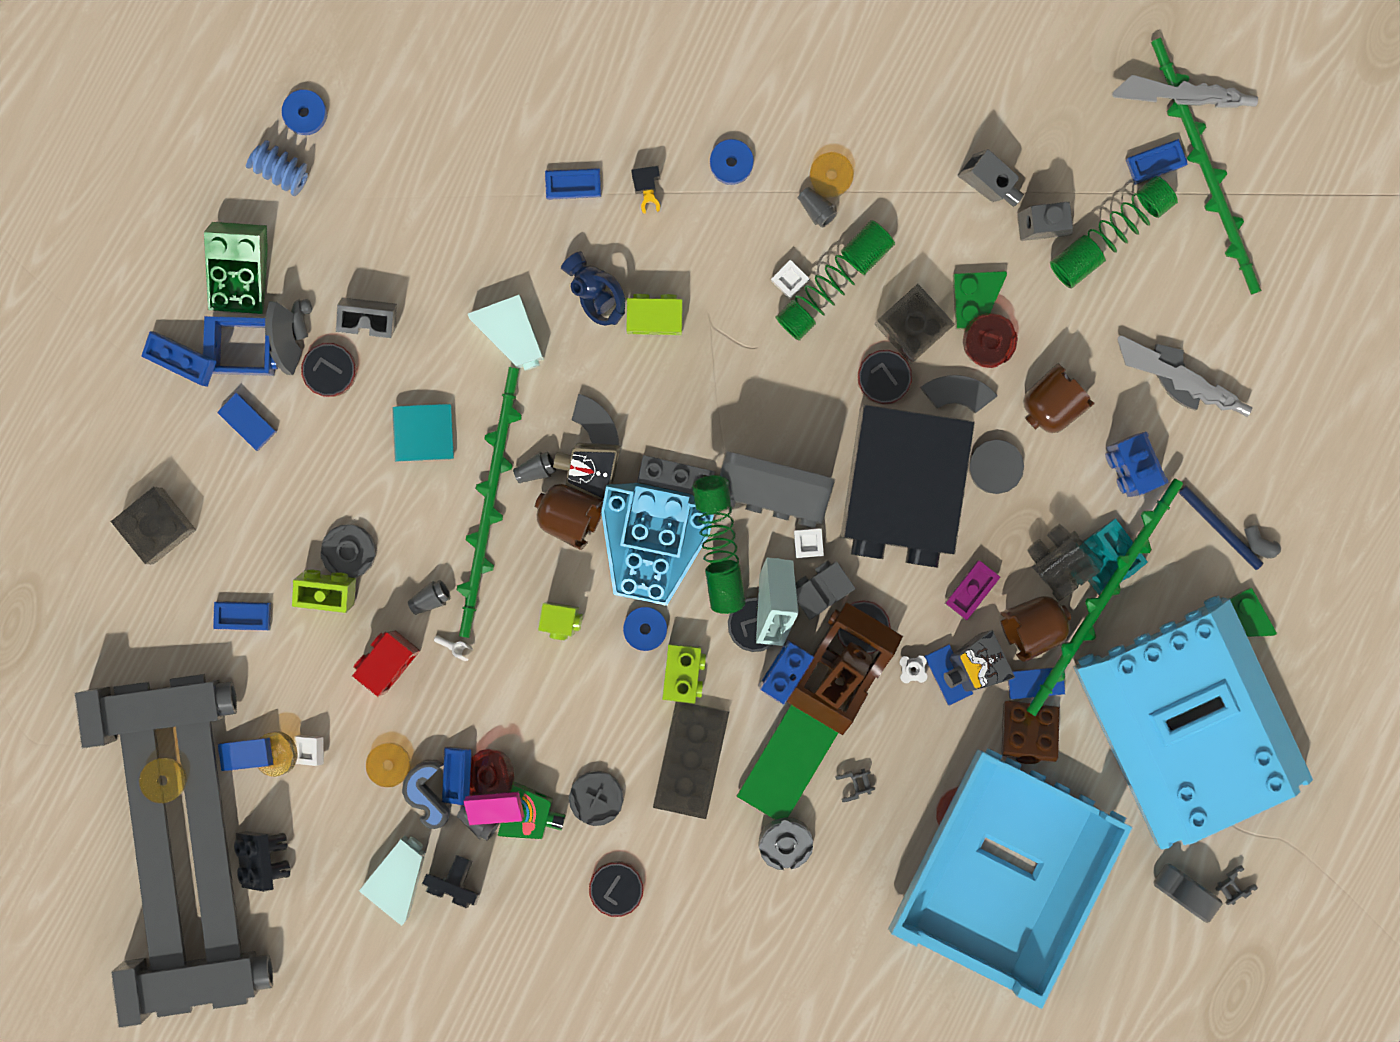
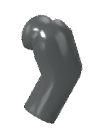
(298, 326)
(1261, 546)

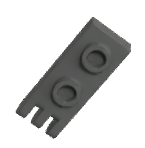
(670, 474)

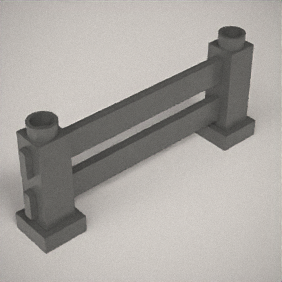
(171, 982)

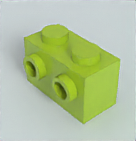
(654, 316)
(323, 591)
(559, 620)
(682, 673)

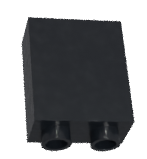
(906, 484)

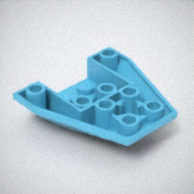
(650, 539)

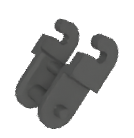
(864, 774)
(1230, 880)

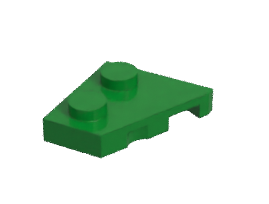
(975, 295)
(1251, 614)

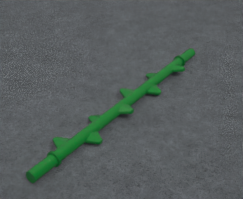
(1212, 175)
(489, 514)
(1096, 605)

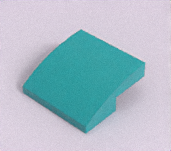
(422, 432)
(1108, 545)

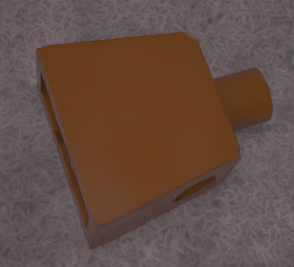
(852, 667)

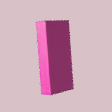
(494, 808)

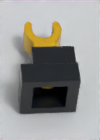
(644, 183)

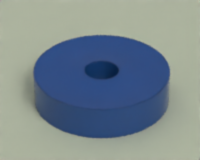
(295, 103)
(731, 174)
(648, 616)

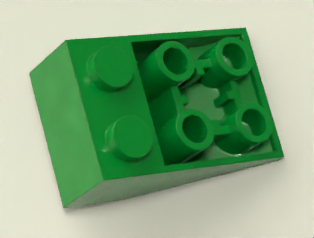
(236, 266)

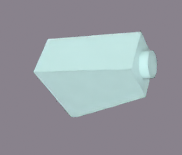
(510, 330)
(776, 601)
(396, 879)

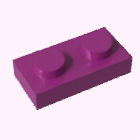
(972, 590)

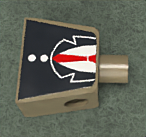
(589, 467)

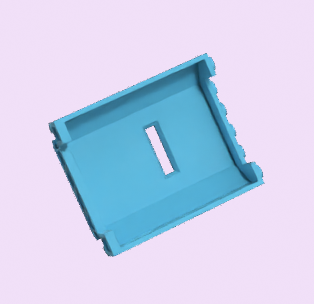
(1215, 766)
(992, 912)

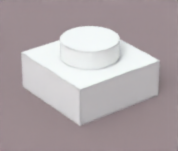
(790, 279)
(808, 543)
(309, 750)

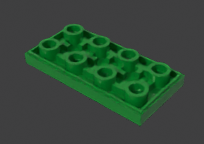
(787, 764)

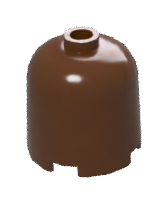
(1055, 401)
(568, 514)
(1036, 626)

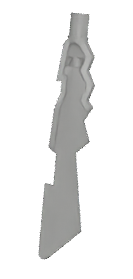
(1185, 94)
(1182, 378)

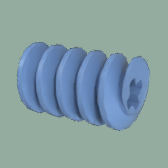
(278, 168)

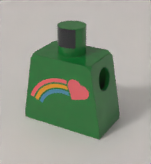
(536, 815)

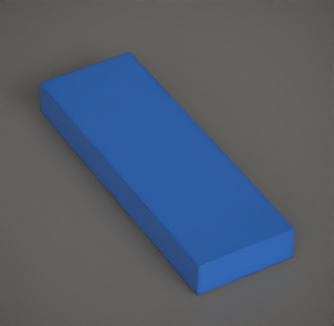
(178, 358)

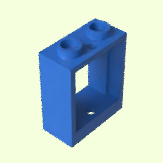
(212, 345)
(777, 679)

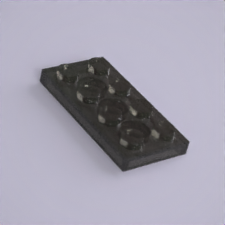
(691, 759)

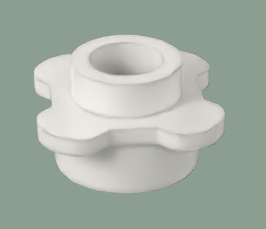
(907, 663)

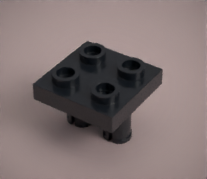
(255, 865)
(453, 884)

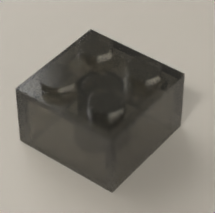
(914, 323)
(153, 525)

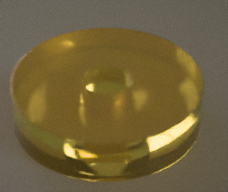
(831, 162)
(286, 754)
(383, 776)
(175, 780)

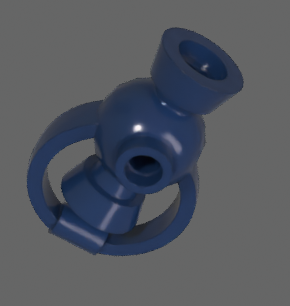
(590, 284)

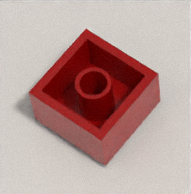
(385, 663)

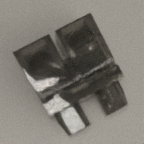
(1064, 564)

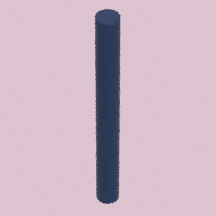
(1220, 527)

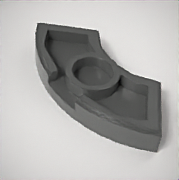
(283, 345)
(1175, 358)
(958, 390)
(595, 421)

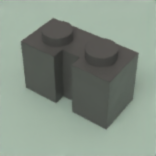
(371, 315)
(822, 589)

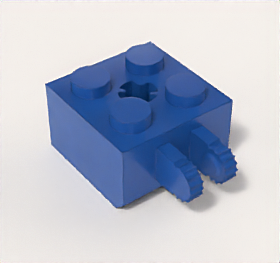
(1136, 465)

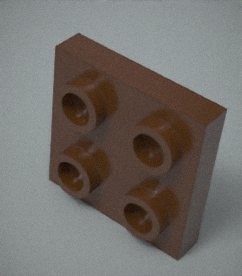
(1030, 736)

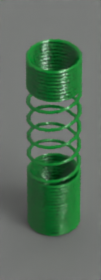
(861, 253)
(1086, 256)
(722, 575)

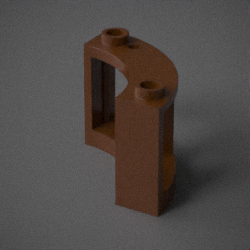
(867, 630)

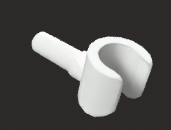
(457, 648)

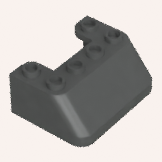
(777, 488)

